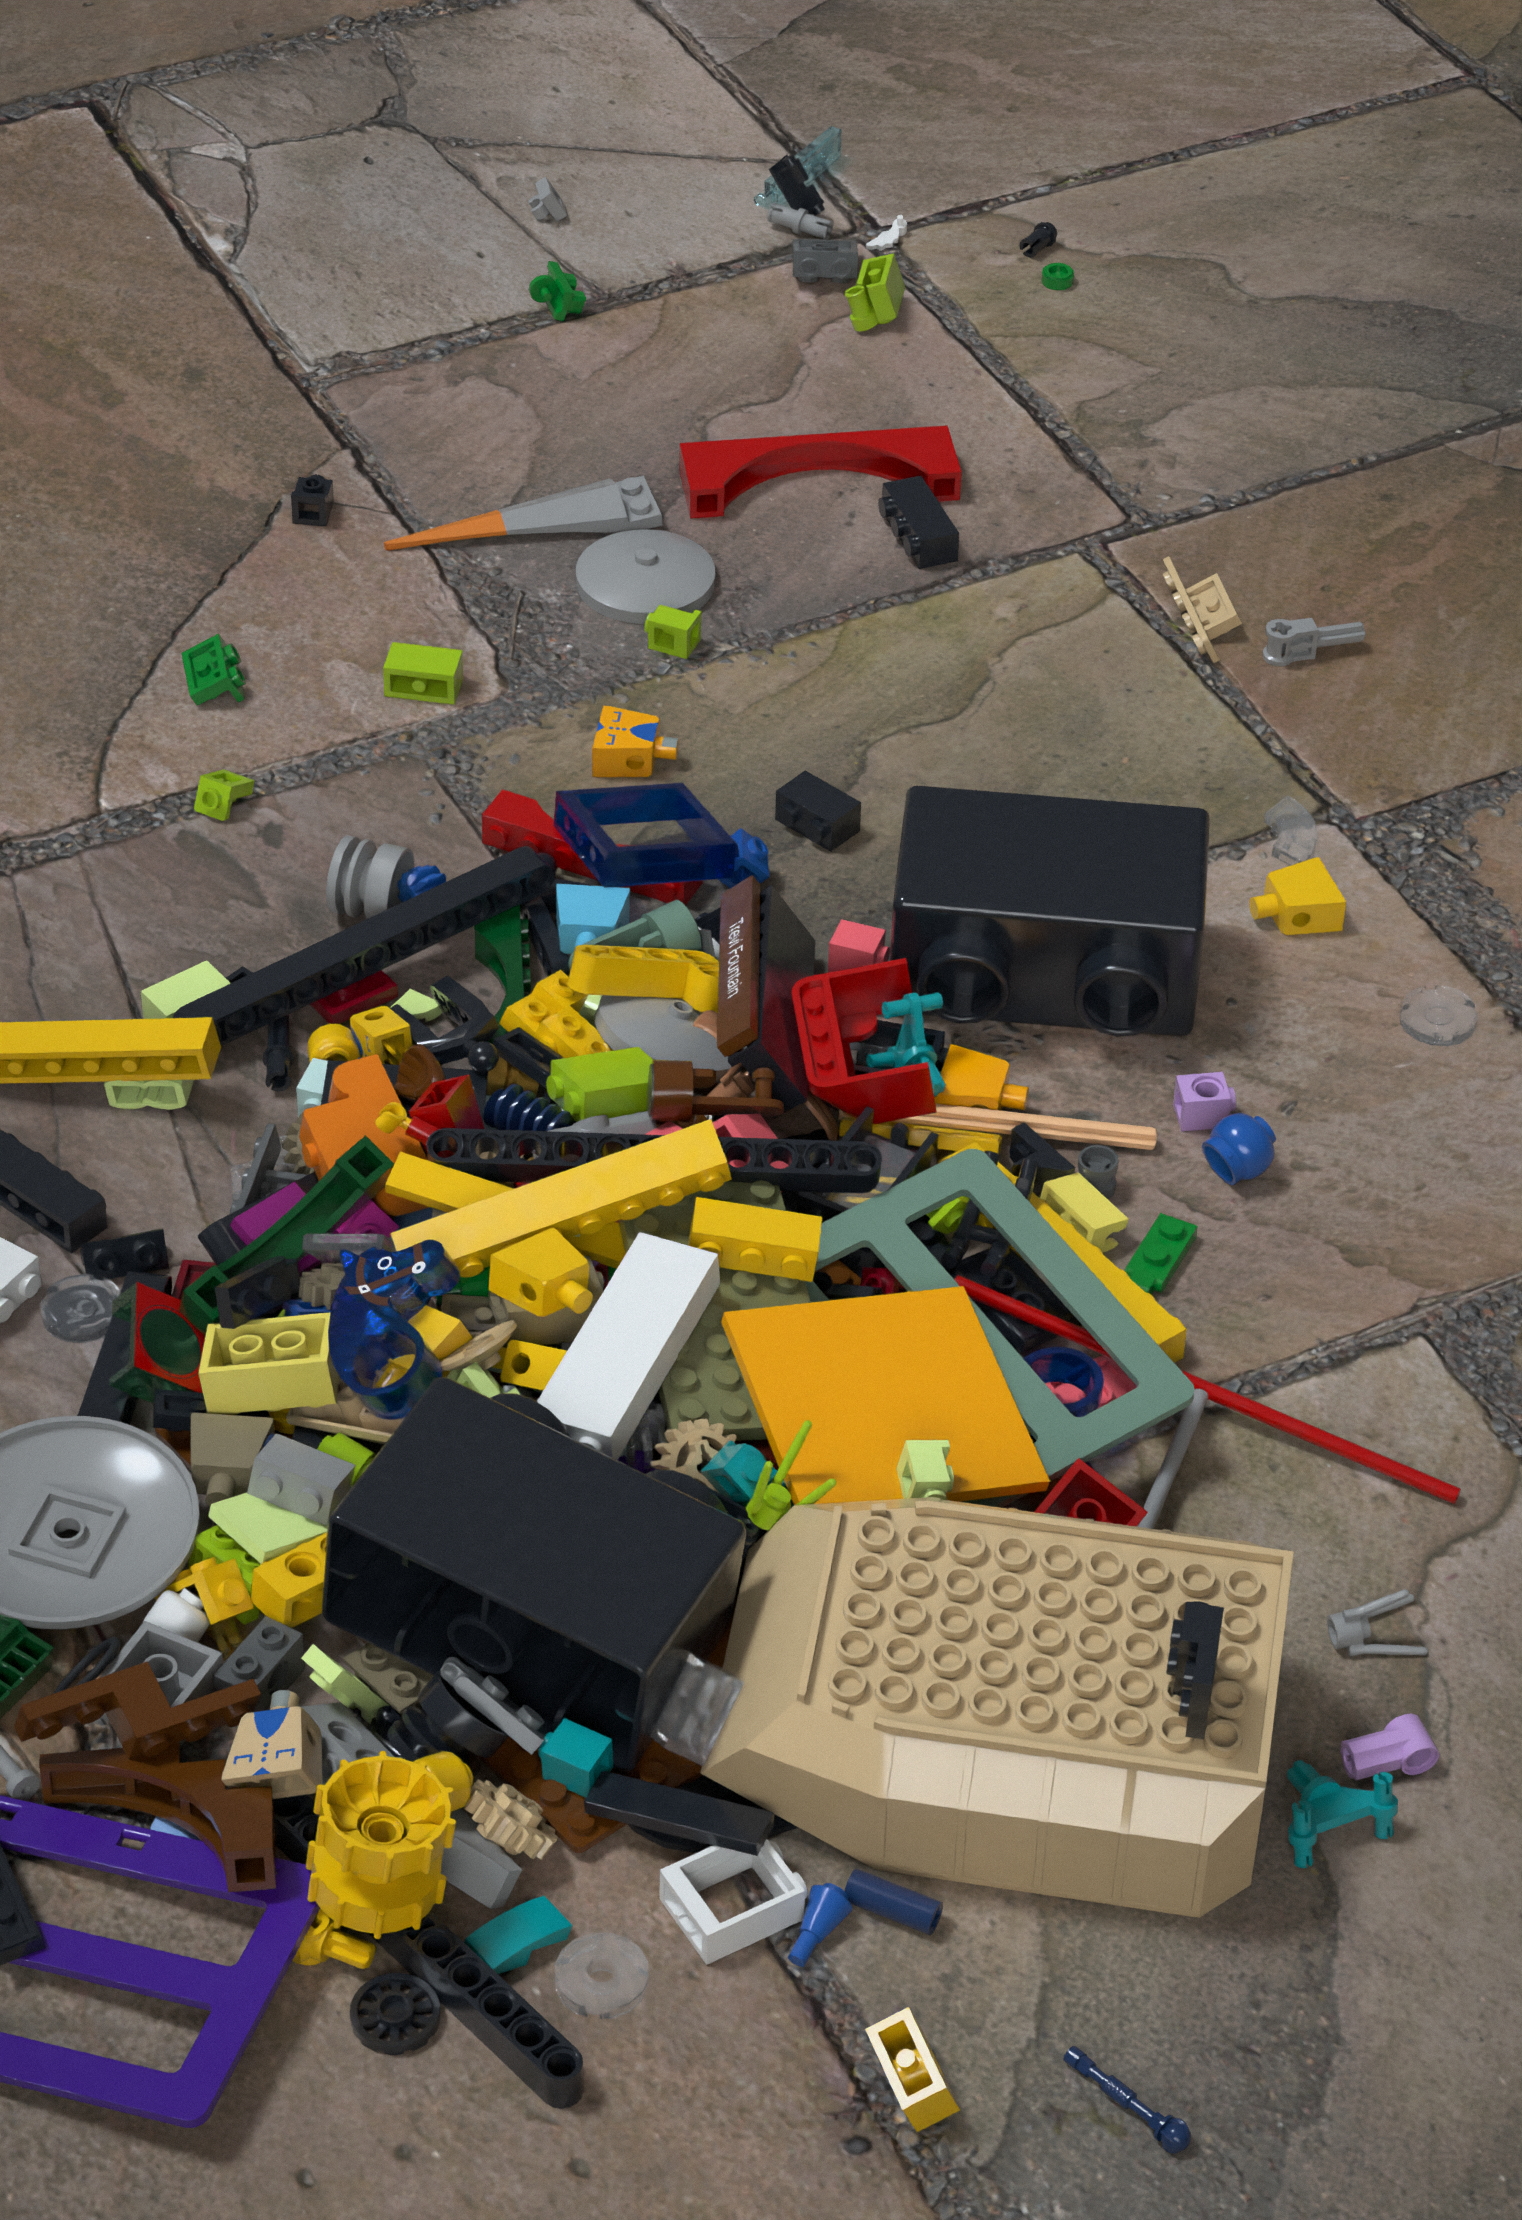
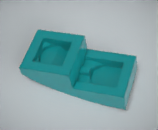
(512, 1936)

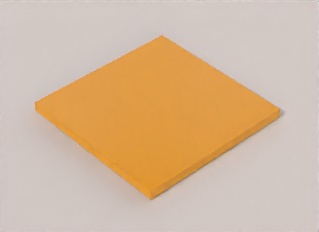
(881, 1376)

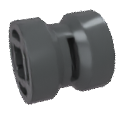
(1099, 1166)

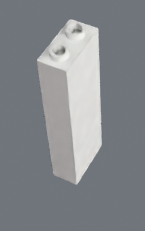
(631, 1341)

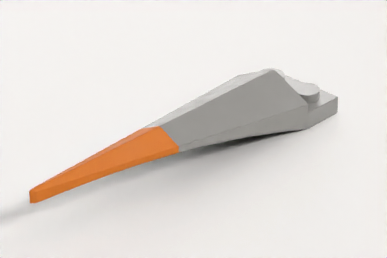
(588, 508)

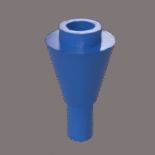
(823, 1913)

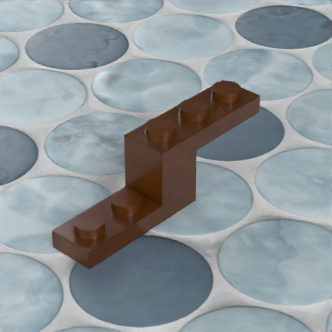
(136, 1711)

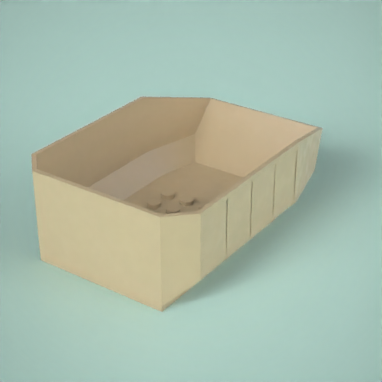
(1000, 1701)

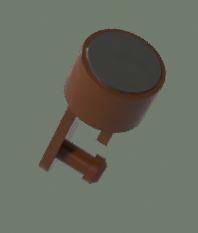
(672, 1097)

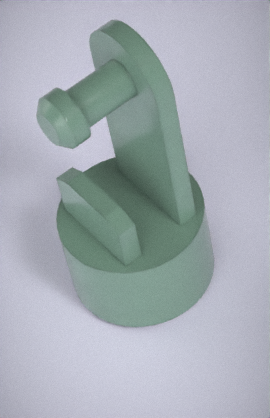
(664, 927)

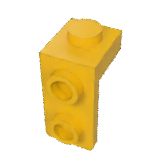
(218, 1586)

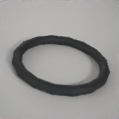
(110, 1645)

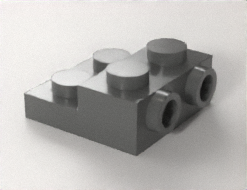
(825, 259)

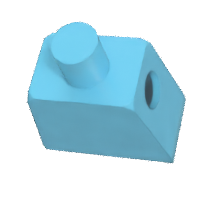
(589, 913)

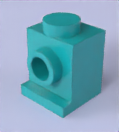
(741, 1465)

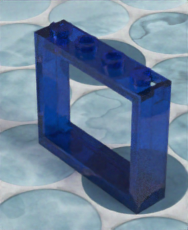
(584, 810)

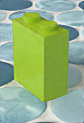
(601, 1083)

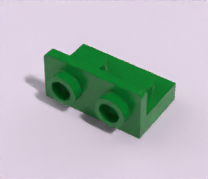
(213, 669)

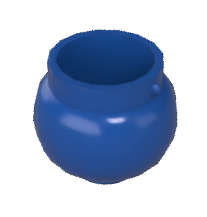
(1240, 1147)

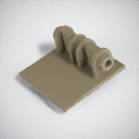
(388, 1676)

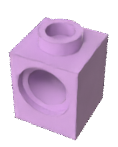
(1202, 1100)

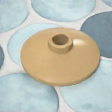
(481, 1348)

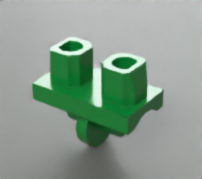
(557, 291)

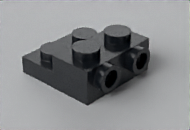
(1193, 1662)

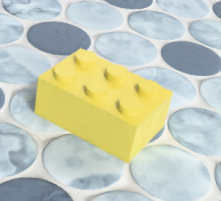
(268, 1365)

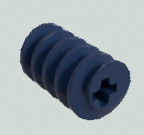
(523, 1111)

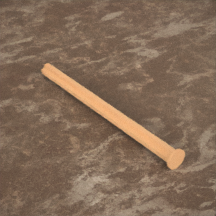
(1045, 1126)

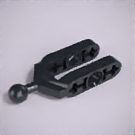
(541, 926)
(465, 1041)

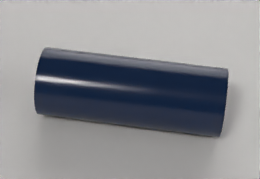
(893, 1901)

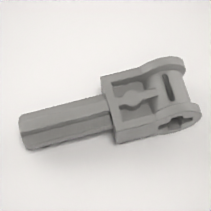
(1301, 638)

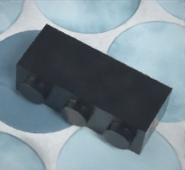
(919, 522)

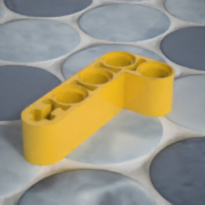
(646, 973)

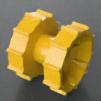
(380, 1844)

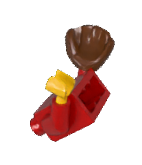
(437, 1100)

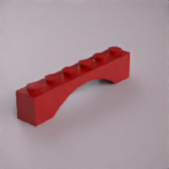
(520, 821)

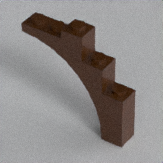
(191, 1794)

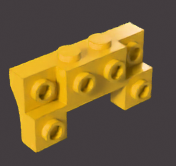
(554, 1019)

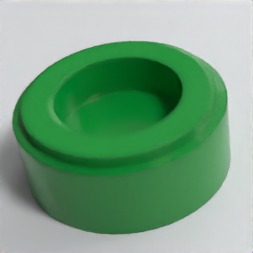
(1057, 276)

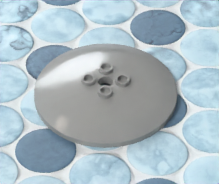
(123, 1498)

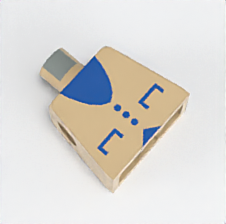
(276, 1750)

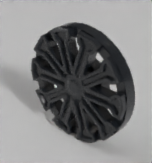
(395, 2013)

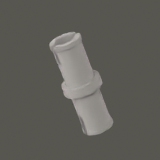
(800, 221)

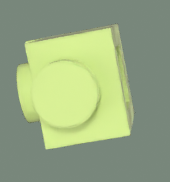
(924, 1469)

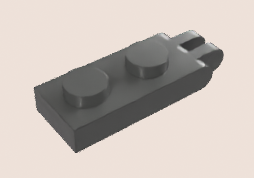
(491, 1700)

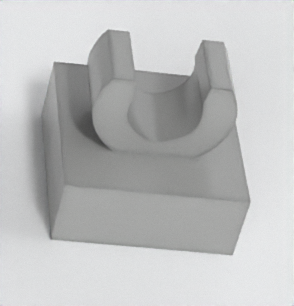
(547, 201)

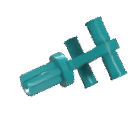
(911, 1043)
(1329, 1806)

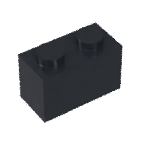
(818, 811)

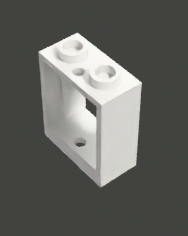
(715, 1940)

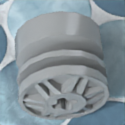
(365, 877)

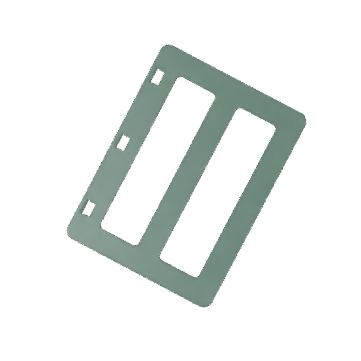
(1059, 1435)

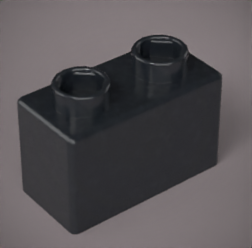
(1052, 909)
(533, 1563)

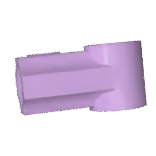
(1400, 1745)

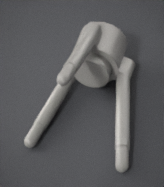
(1352, 1627)

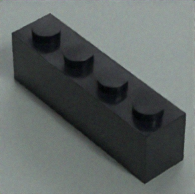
(48, 1196)

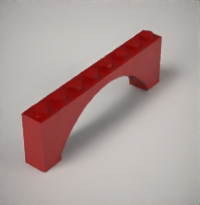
(724, 469)

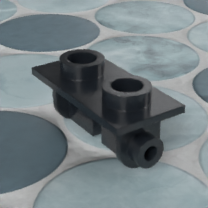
(790, 179)
(126, 1253)

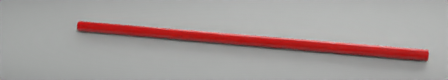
(1225, 1397)

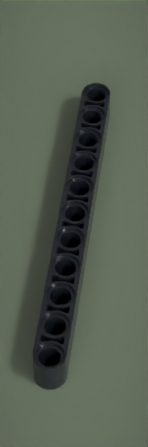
(373, 944)
(755, 1152)
(462, 1983)

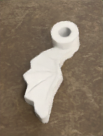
(888, 238)

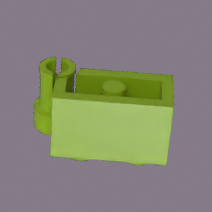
(877, 293)

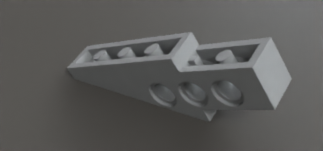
(472, 1861)

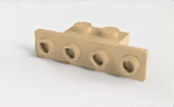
(1207, 606)

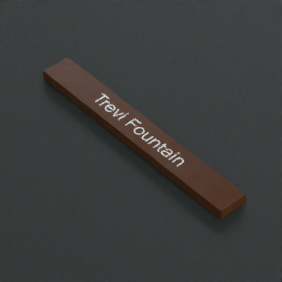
(739, 967)

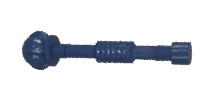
(1169, 2130)

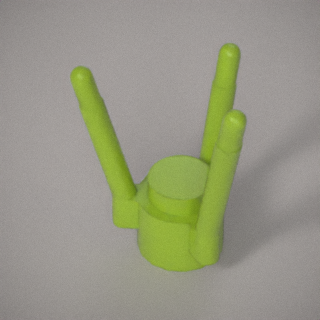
(773, 1501)

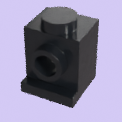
(312, 491)

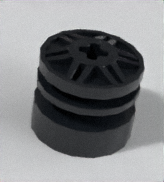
(445, 1725)

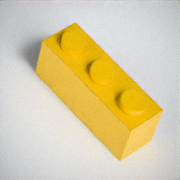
(757, 1238)

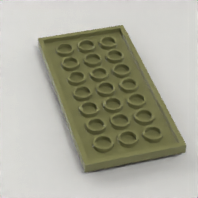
(706, 1374)

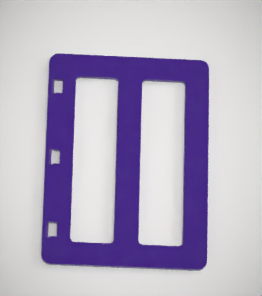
(232, 1993)

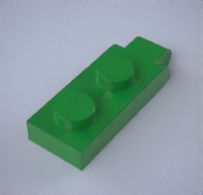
(1161, 1253)

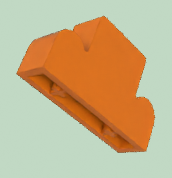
(355, 1099)

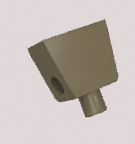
(225, 1452)

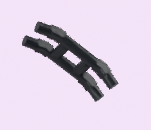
(968, 1230)

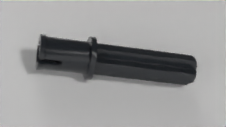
(278, 1055)

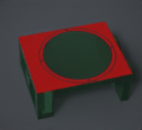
(162, 1344)

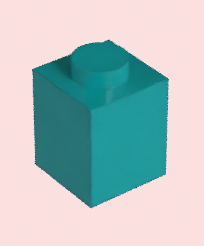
(575, 1756)

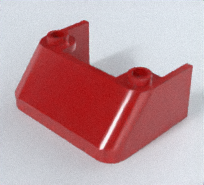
(841, 1010)

